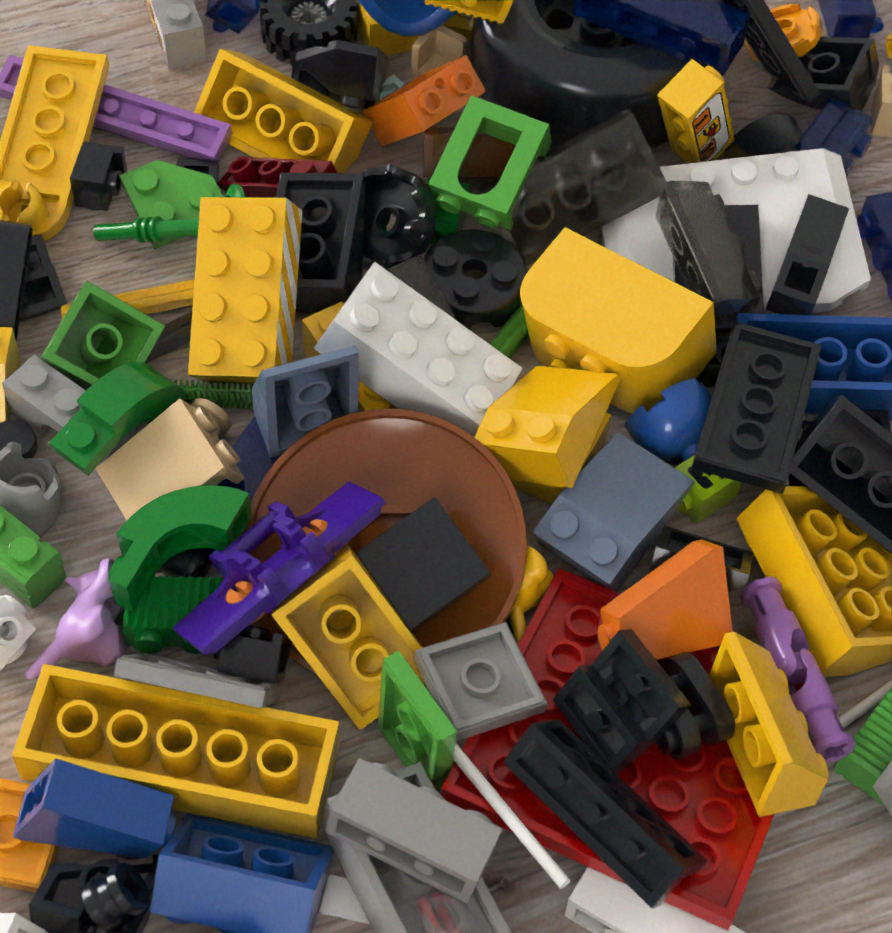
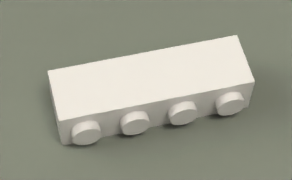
(613, 907)

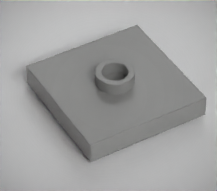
(480, 680)

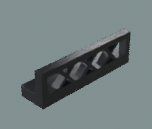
(603, 811)

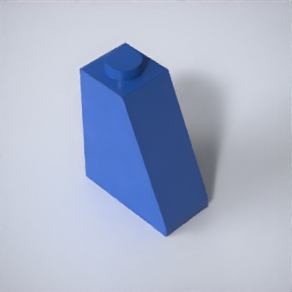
(94, 812)

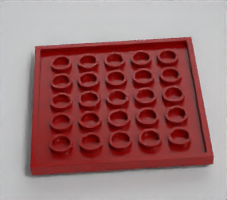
(695, 795)

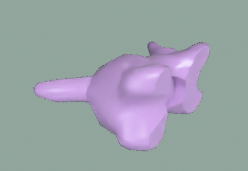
(89, 626)

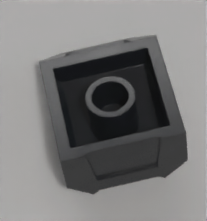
(840, 70)

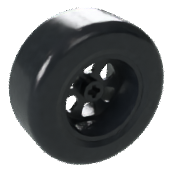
(570, 74)

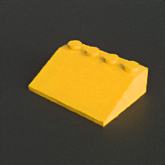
(828, 576)

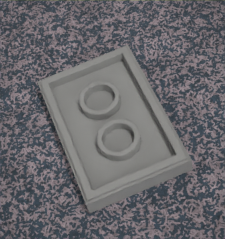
(196, 679)

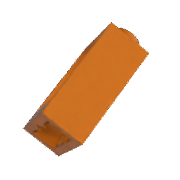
(424, 101)

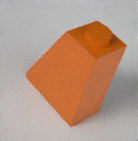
(676, 605)

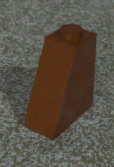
(485, 158)

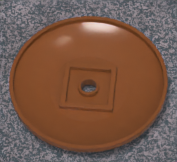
(408, 462)

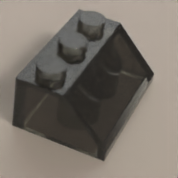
(706, 249)

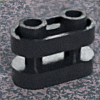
(705, 719)

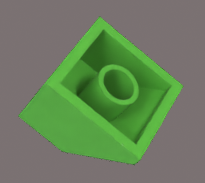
(99, 336)

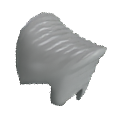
(29, 488)

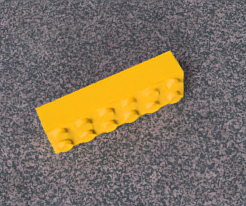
(206, 751)

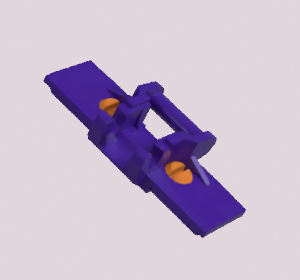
(259, 588)

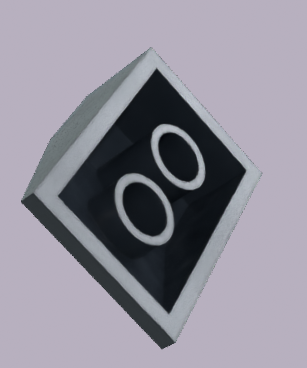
(329, 235)

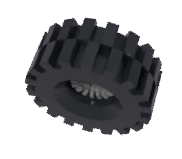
(287, 33)

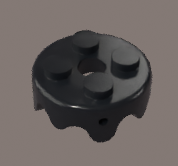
(406, 194)
(482, 299)

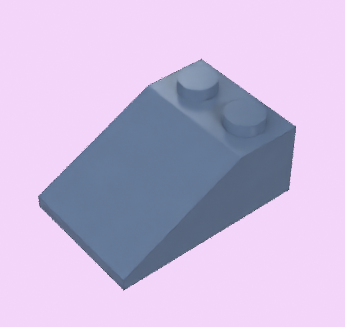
(304, 396)
(612, 512)

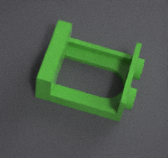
(495, 207)

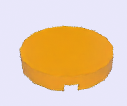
(799, 25)

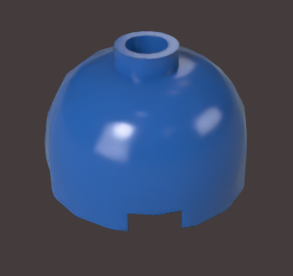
(674, 423)

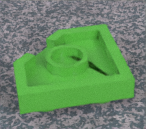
(167, 192)

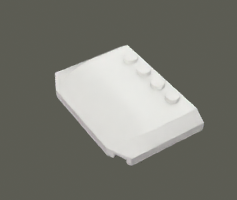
(780, 189)

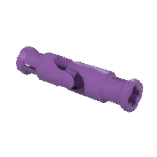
(784, 638)

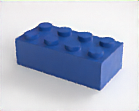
(851, 360)

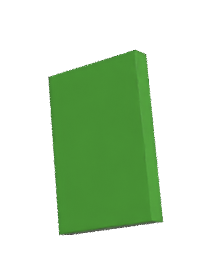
(414, 721)

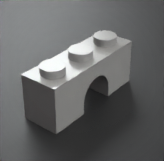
(46, 399)

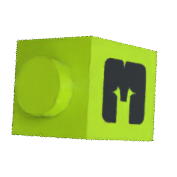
(707, 493)

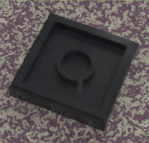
(424, 564)

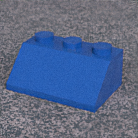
(240, 878)

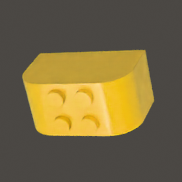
(615, 317)

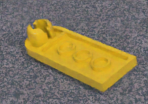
(44, 133)

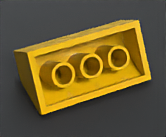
(270, 110)

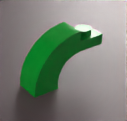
(111, 410)
(169, 525)

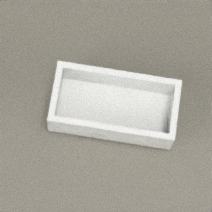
(418, 352)

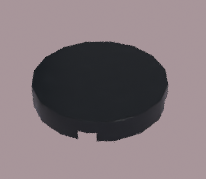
(766, 136)

